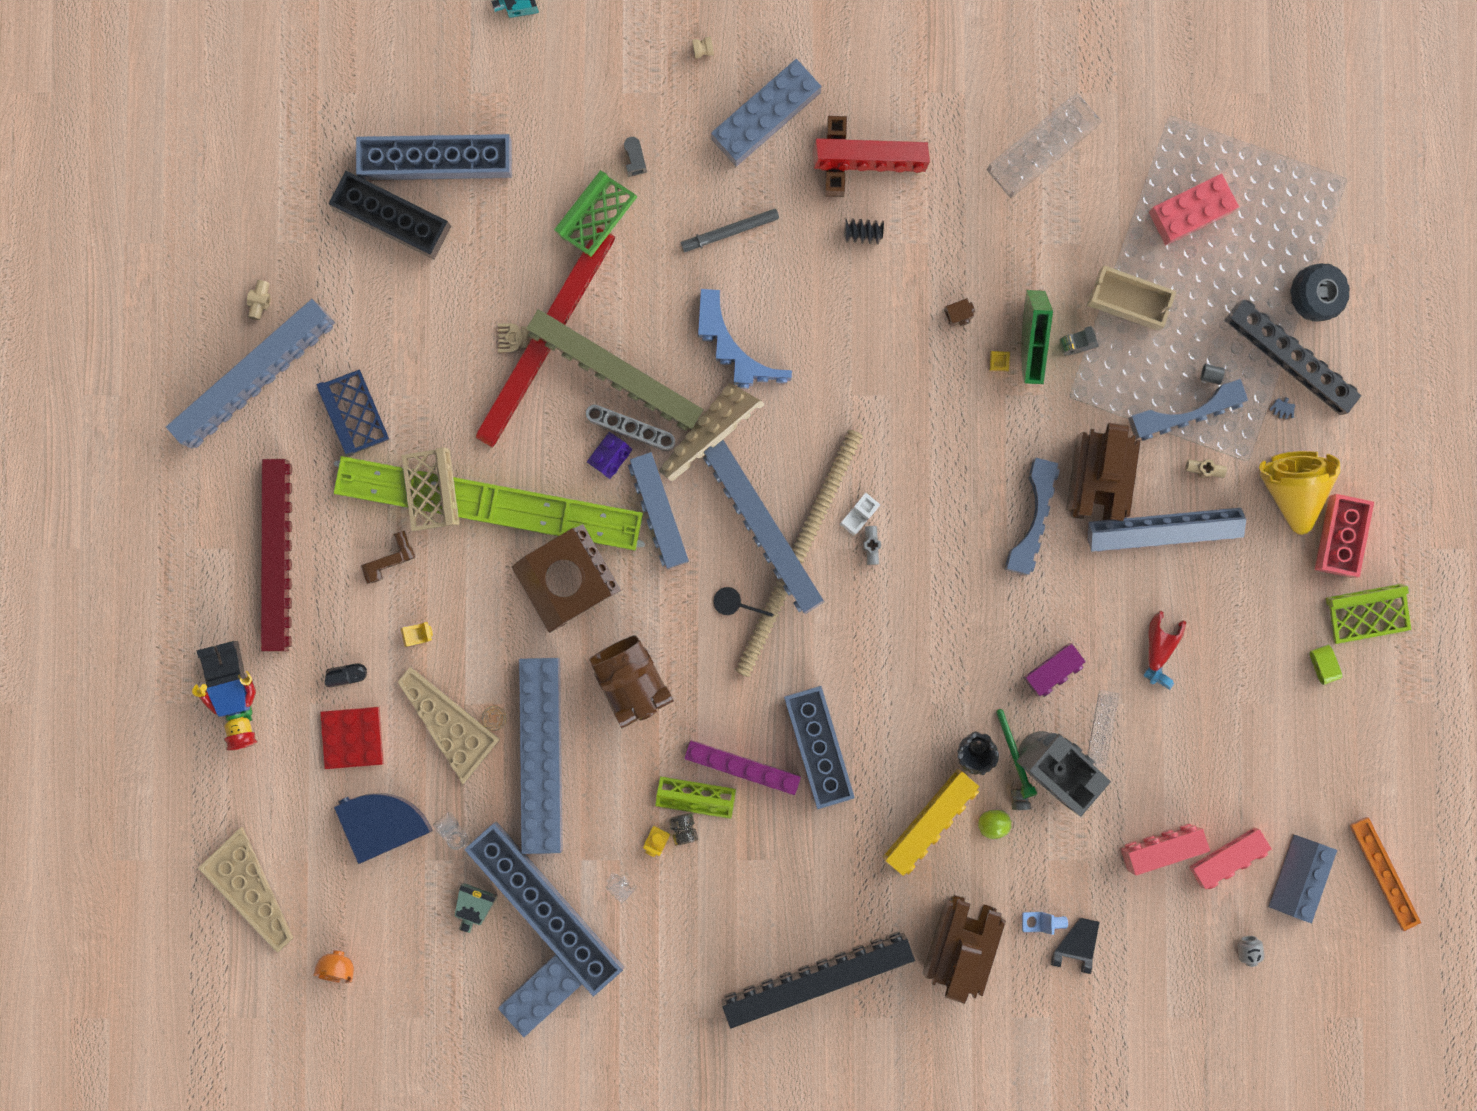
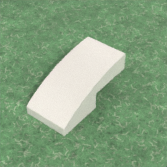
(860, 514)

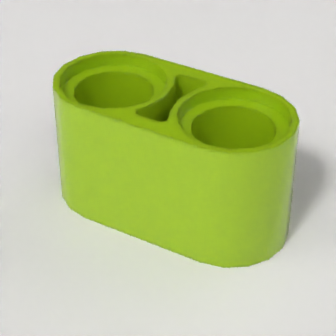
(1325, 664)

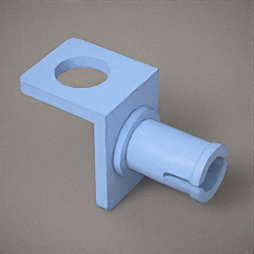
(1044, 922)

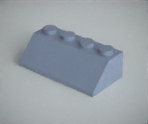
(1302, 878)

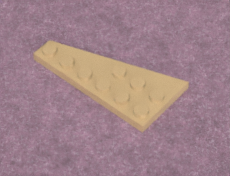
(453, 729)
(243, 883)

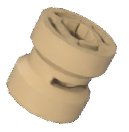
(702, 47)

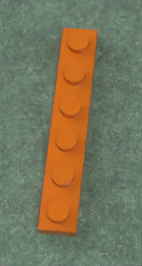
(1385, 873)

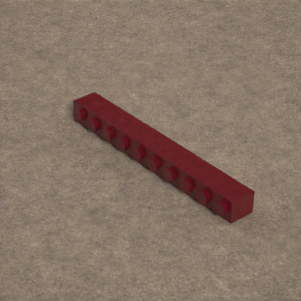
(275, 555)

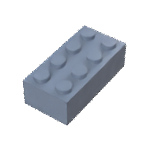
(539, 995)

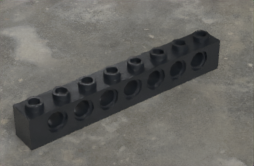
(1297, 368)

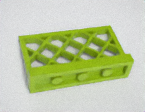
(1365, 597)

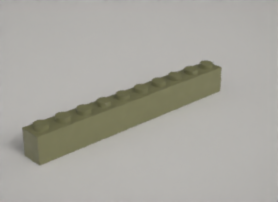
(614, 370)

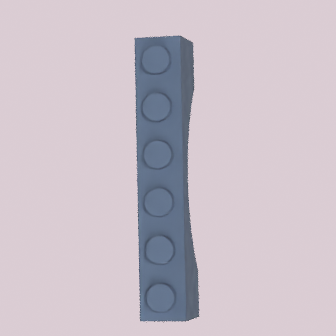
(1151, 422)
(1041, 478)

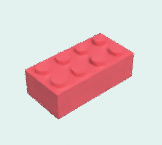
(1193, 209)
(1344, 536)
(1164, 849)

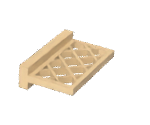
(445, 483)

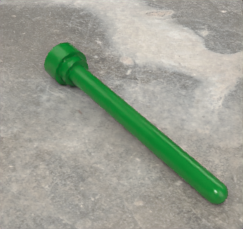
(1027, 789)

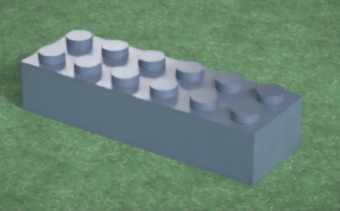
(766, 112)
(819, 747)

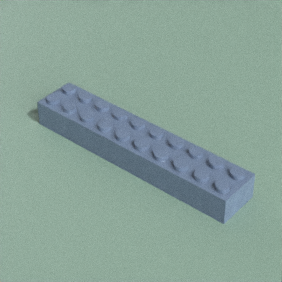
(251, 375)
(540, 755)
(544, 908)

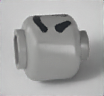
(1250, 950)

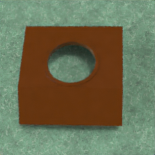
(596, 581)

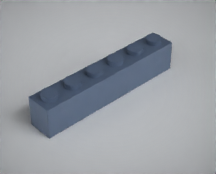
(659, 511)

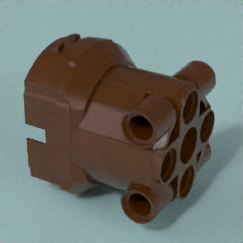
(630, 681)

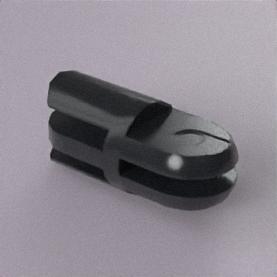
(345, 675)

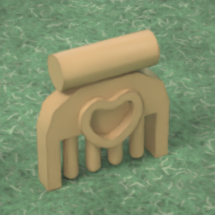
(515, 336)

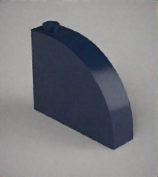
(380, 823)

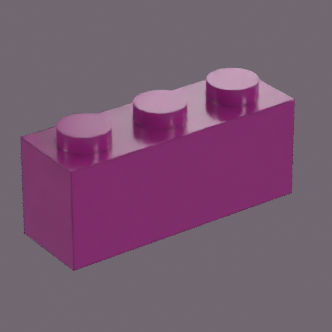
(1055, 670)

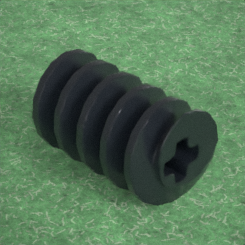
(863, 231)

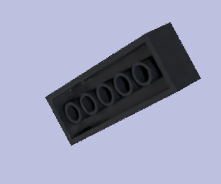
(390, 215)

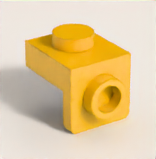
(416, 634)

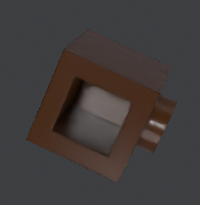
(960, 312)

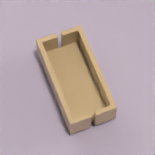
(1131, 298)

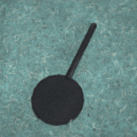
(728, 601)

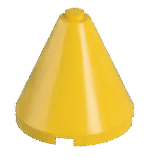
(1300, 485)

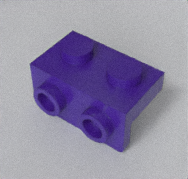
(609, 455)

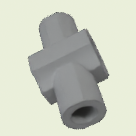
(871, 534)

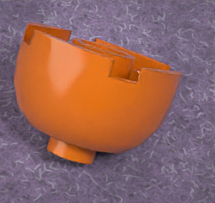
(335, 967)

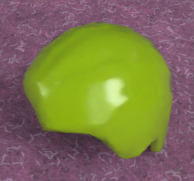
(994, 824)

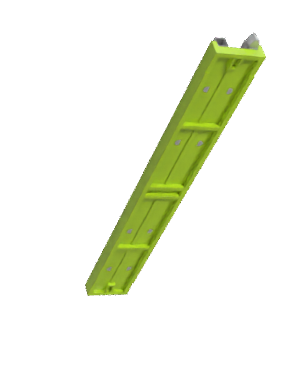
(493, 503)

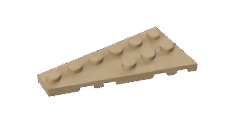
(711, 428)

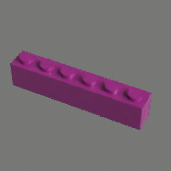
(742, 767)

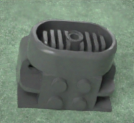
(1062, 770)

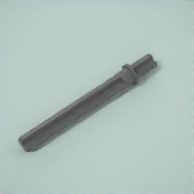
(729, 230)

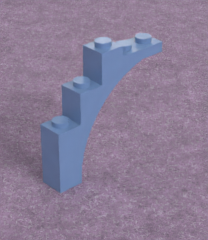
(713, 327)

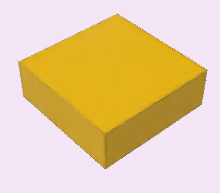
(999, 361)

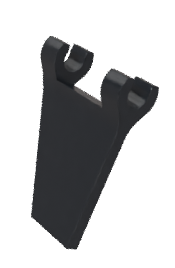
(1078, 944)

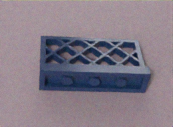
(337, 419)

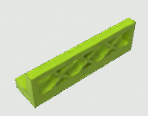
(695, 801)

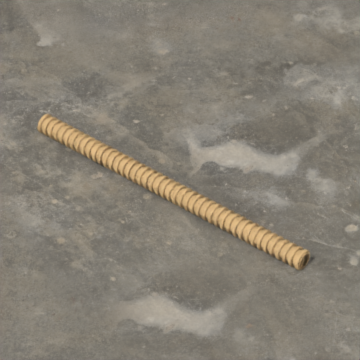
(800, 549)

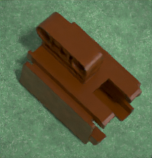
(1104, 473)
(963, 949)

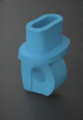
(1158, 676)

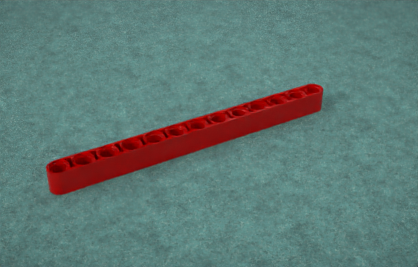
(536, 350)

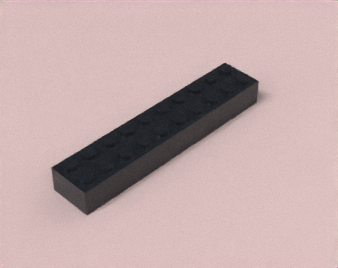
(817, 979)

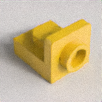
(656, 841)

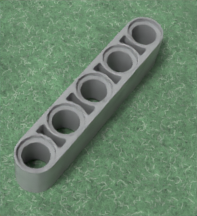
(623, 421)

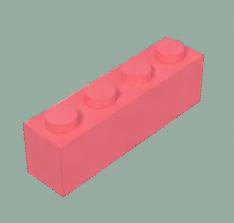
(1229, 858)

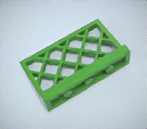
(585, 206)

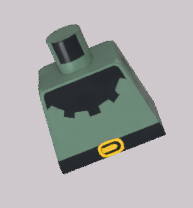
(473, 906)

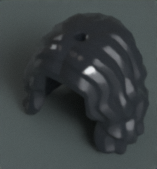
(977, 756)

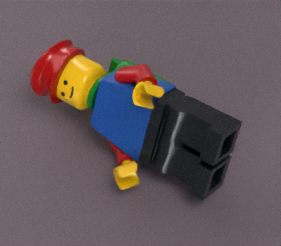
(228, 692)

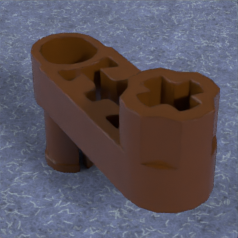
(373, 569)

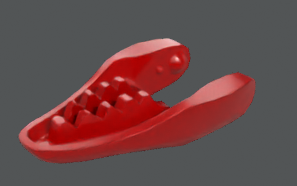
(1161, 643)

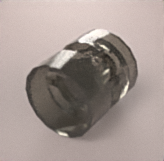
(683, 829)

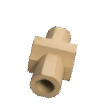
(258, 300)
(1214, 469)

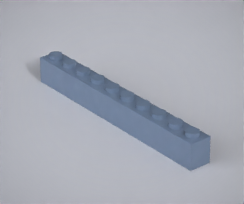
(764, 527)

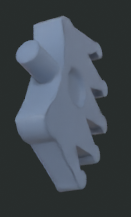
(1283, 407)

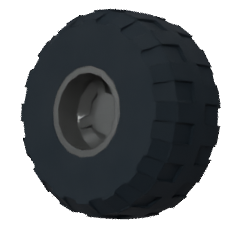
(1320, 292)

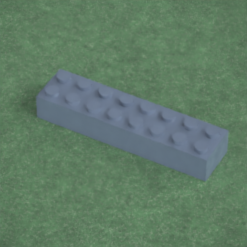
(434, 157)

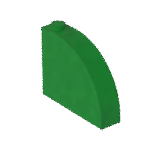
(1035, 336)

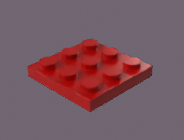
(352, 738)

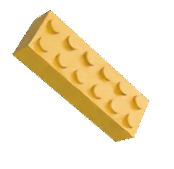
(930, 822)

